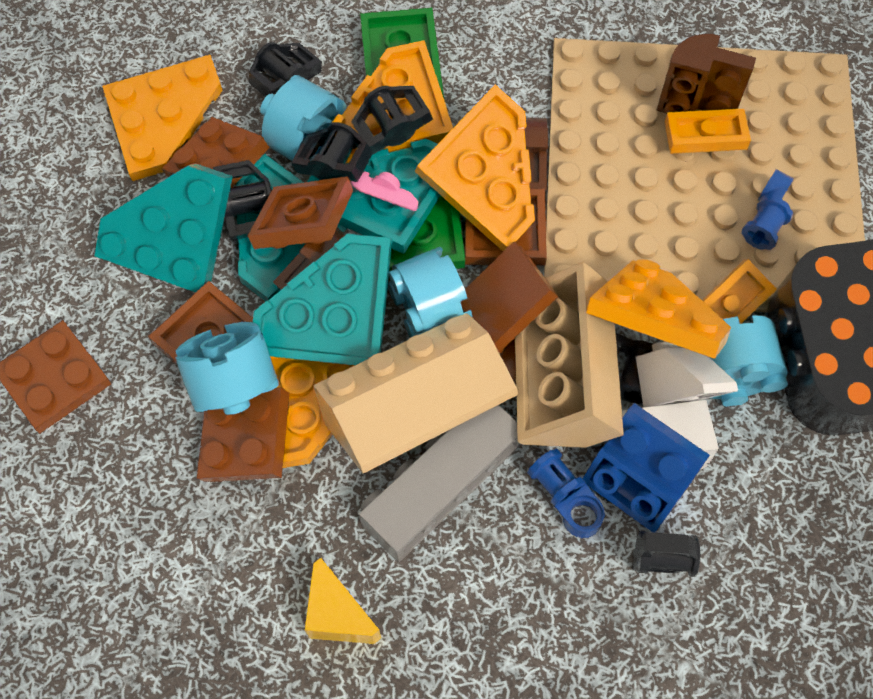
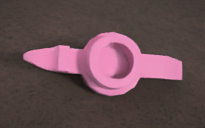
(386, 188)

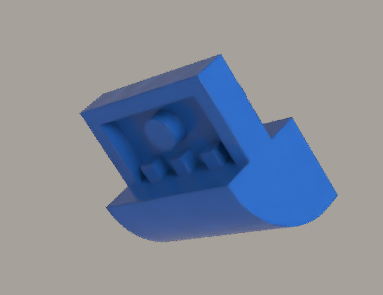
(645, 468)

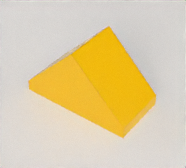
(334, 612)

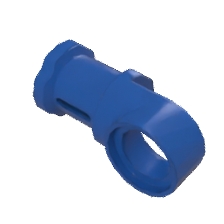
(771, 213)
(567, 492)

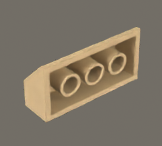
(568, 369)
(414, 391)

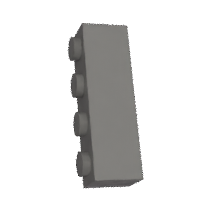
(438, 481)

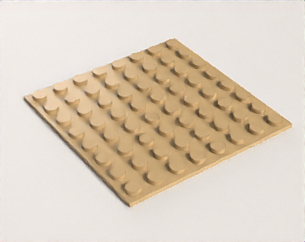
(628, 199)

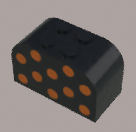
(828, 337)

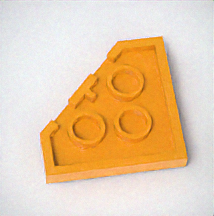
(404, 66)
(160, 112)
(486, 168)
(661, 307)
(305, 424)

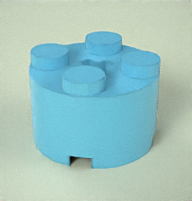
(296, 112)
(428, 290)
(752, 359)
(226, 368)

